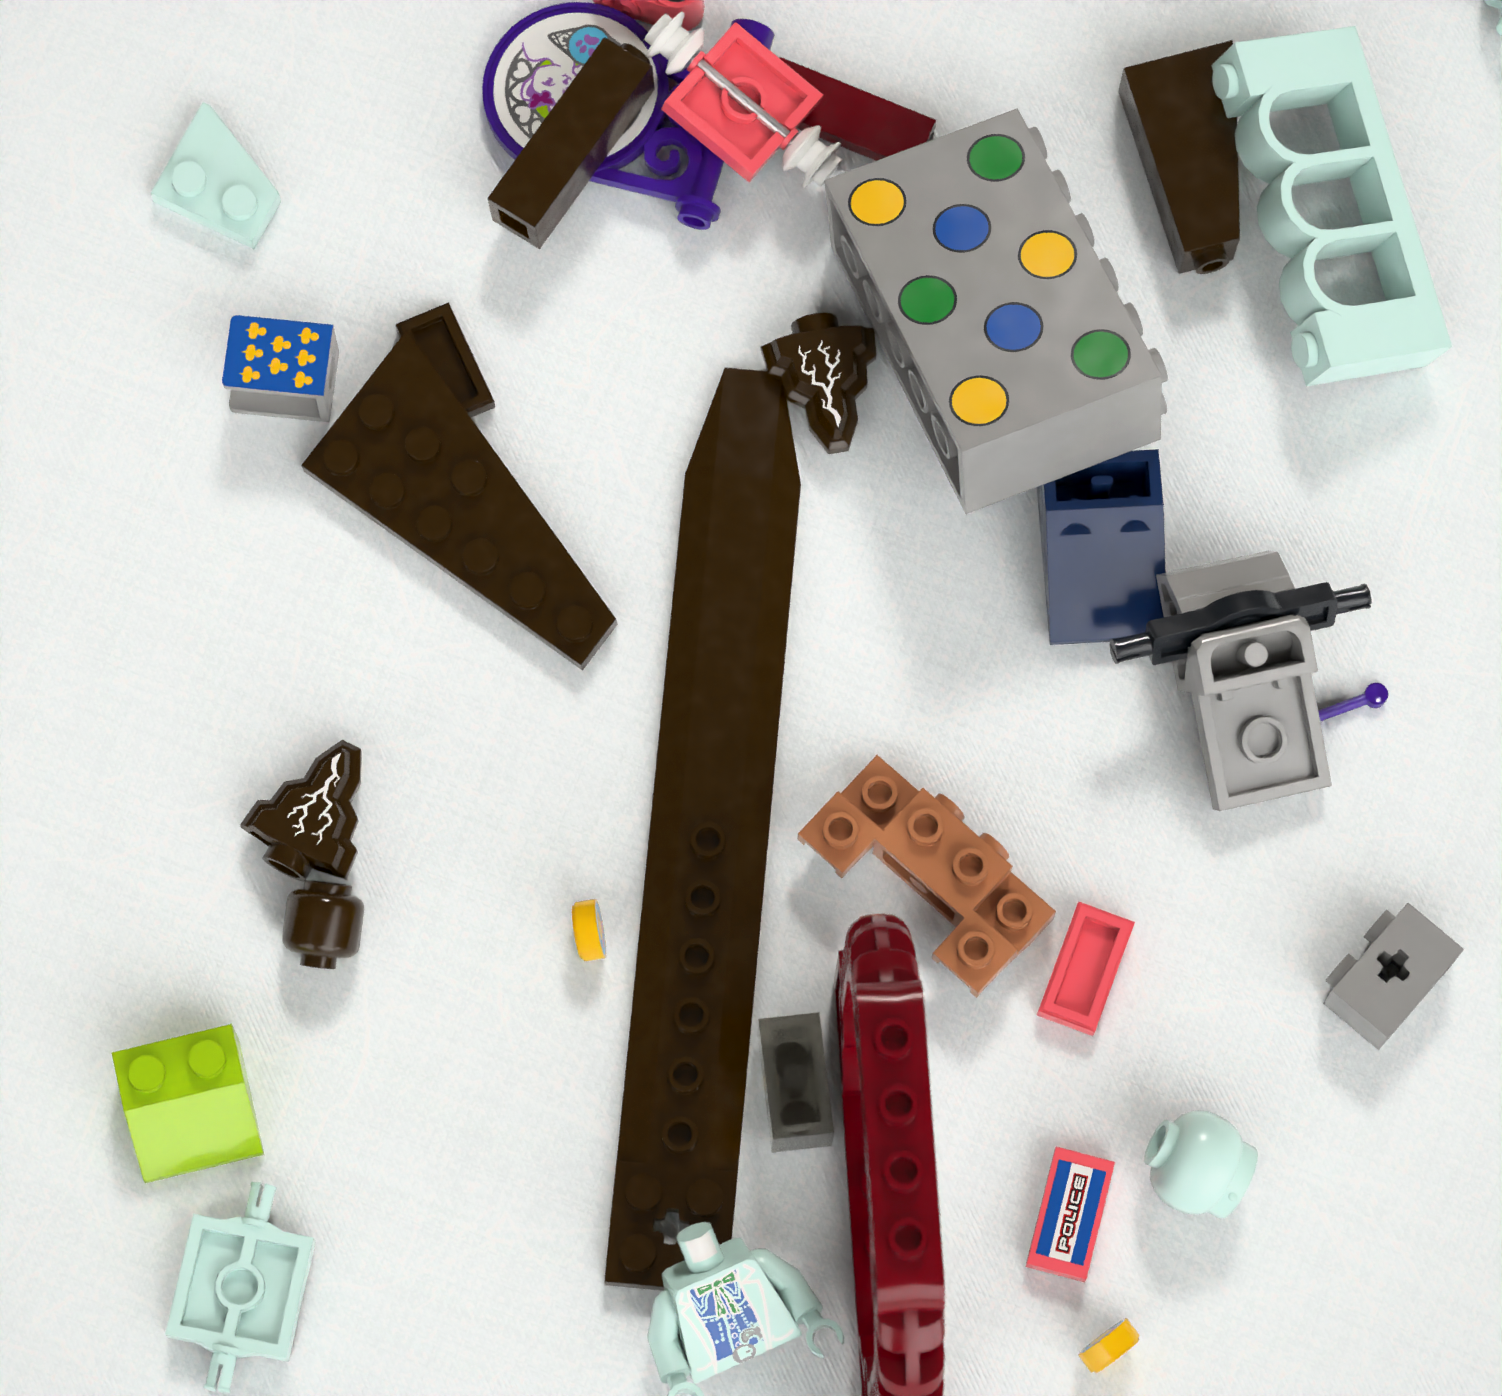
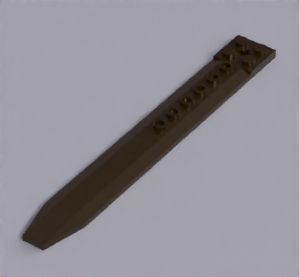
(708, 831)

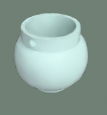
(1200, 1164)

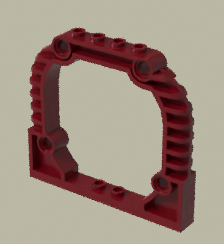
(890, 1160)

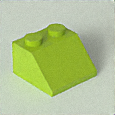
(188, 1103)

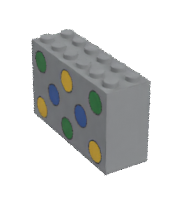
(996, 310)

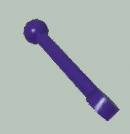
(1373, 696)

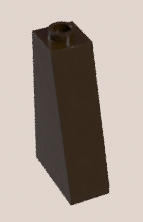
(1187, 154)

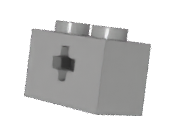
(1380, 1007)

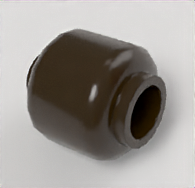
(323, 923)

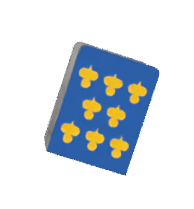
(281, 368)

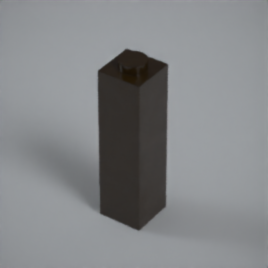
(572, 141)

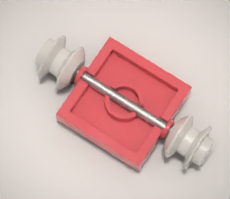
(742, 101)

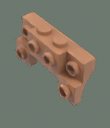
(940, 861)

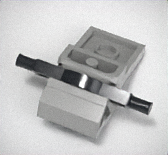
(1248, 661)

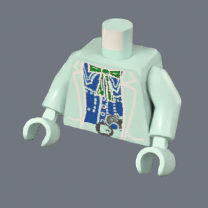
(727, 1309)

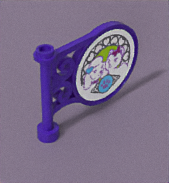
(542, 58)

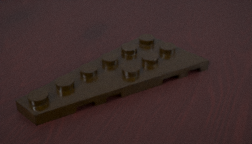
(436, 484)

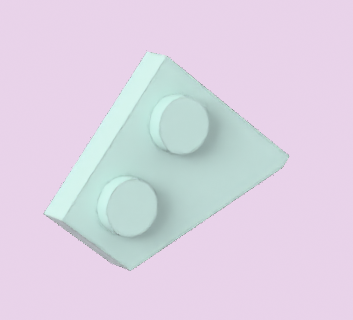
(217, 182)

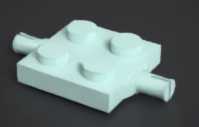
(240, 1287)

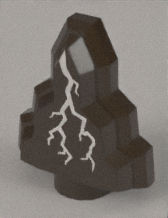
(824, 374)
(312, 817)

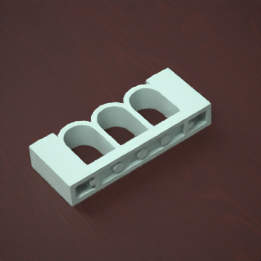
(1333, 338)

